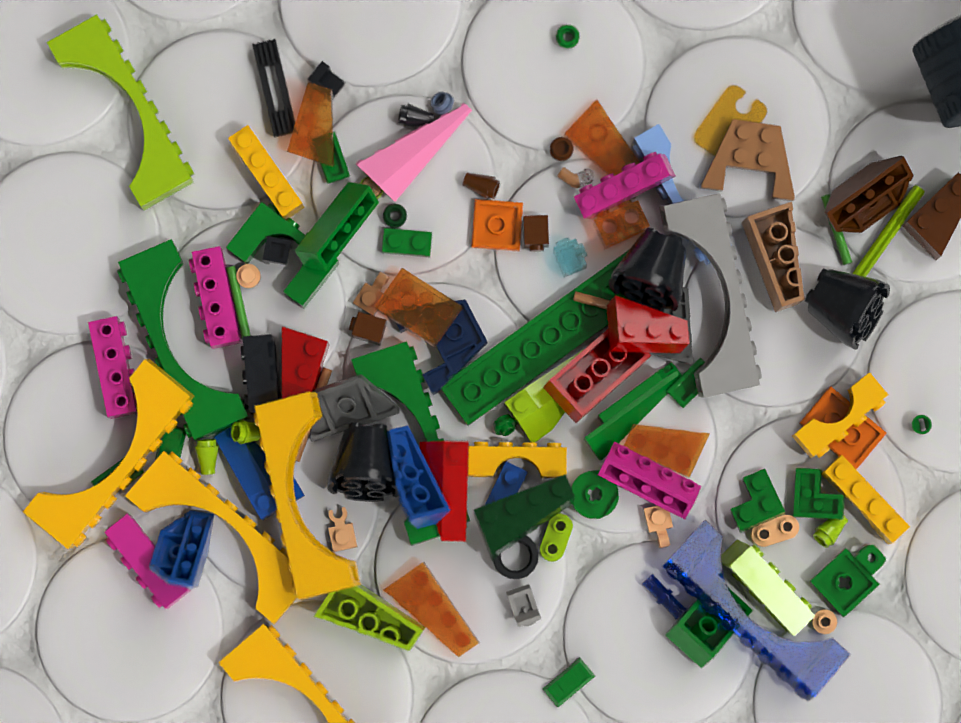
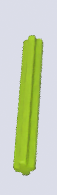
(889, 231)

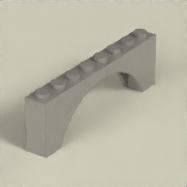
(733, 360)

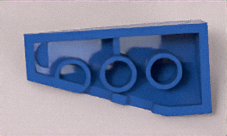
(249, 467)
(414, 480)

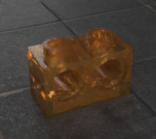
(623, 229)

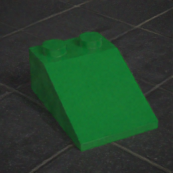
(701, 633)

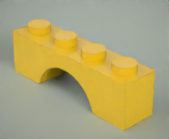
(266, 172)
(864, 396)
(548, 460)
(869, 502)

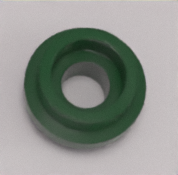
(394, 208)

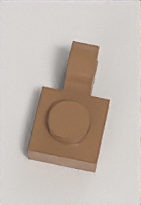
(370, 294)

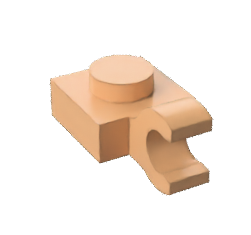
(658, 521)

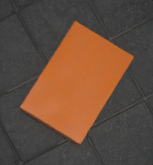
(859, 442)

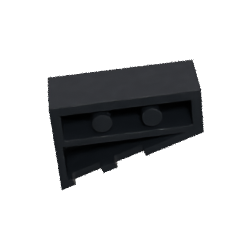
(260, 370)

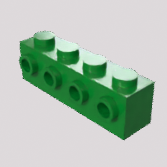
(337, 226)

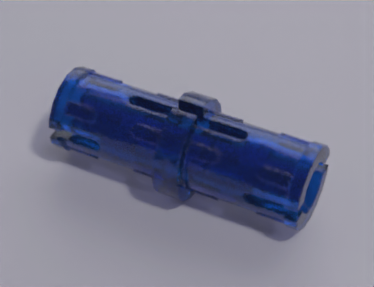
(664, 596)

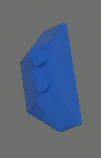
(183, 549)

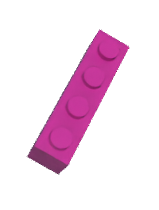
(137, 554)

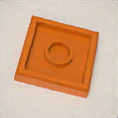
(497, 225)

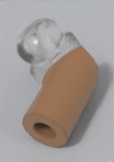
(577, 180)

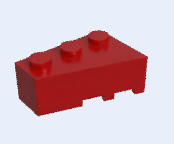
(644, 329)

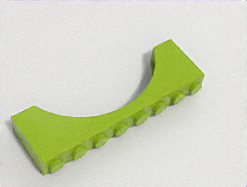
(92, 49)

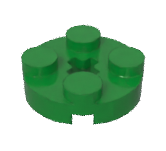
(598, 508)

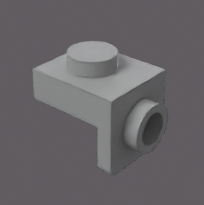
(523, 605)

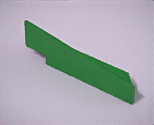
(630, 410)

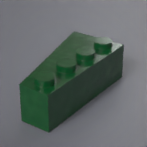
(520, 514)

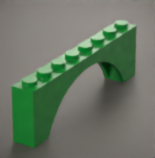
(149, 279)
(396, 374)

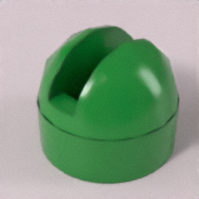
(917, 427)

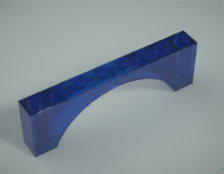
(800, 664)

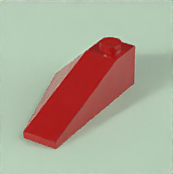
(450, 469)

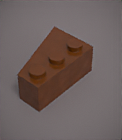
(937, 219)

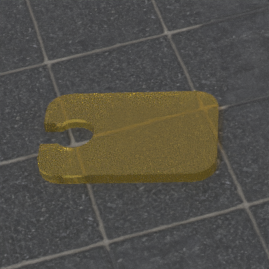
(717, 122)

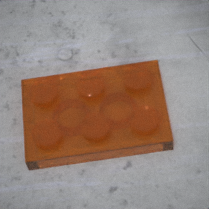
(418, 307)

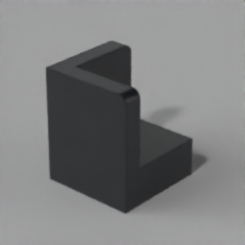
(325, 77)
(277, 250)

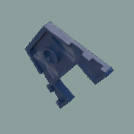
(456, 348)

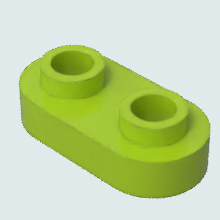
(556, 537)

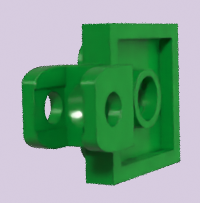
(855, 567)

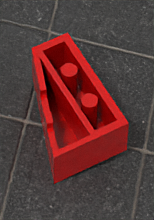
(301, 362)

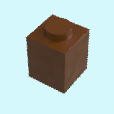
(536, 232)
(368, 328)

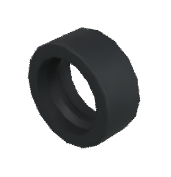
(511, 574)

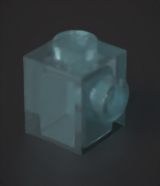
(570, 256)

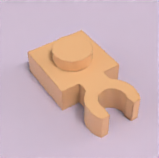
(342, 534)

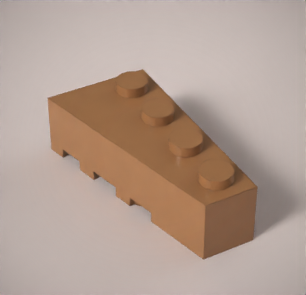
(776, 254)

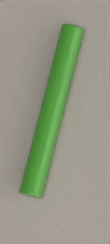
(839, 238)
(238, 302)

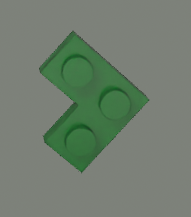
(810, 501)
(763, 504)

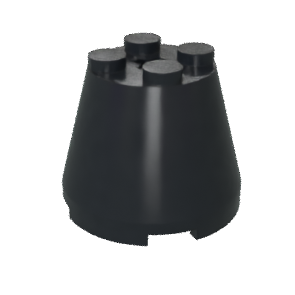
(652, 271)
(847, 304)
(363, 464)

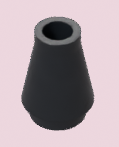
(413, 116)

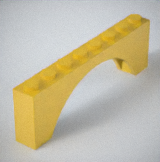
(158, 406)
(282, 431)
(171, 484)
(267, 658)

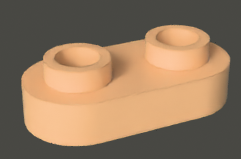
(775, 531)

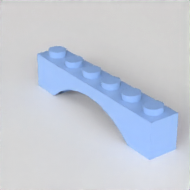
(656, 141)

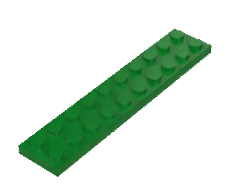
(530, 349)

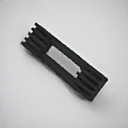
(268, 55)

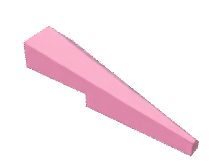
(401, 162)

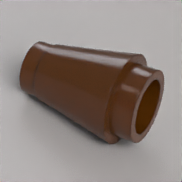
(482, 184)

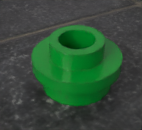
(567, 29)
(504, 425)

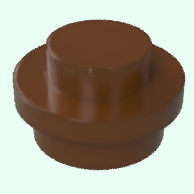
(561, 149)

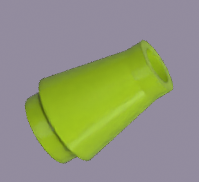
(245, 432)
(207, 455)
(828, 532)

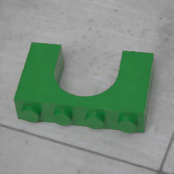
(252, 236)

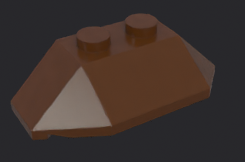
(869, 195)

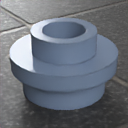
(442, 103)

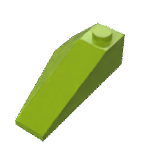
(535, 408)

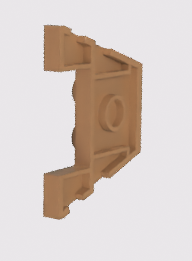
(752, 148)

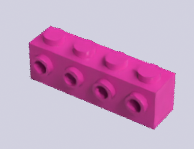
(625, 185)
(216, 297)
(113, 366)
(649, 480)

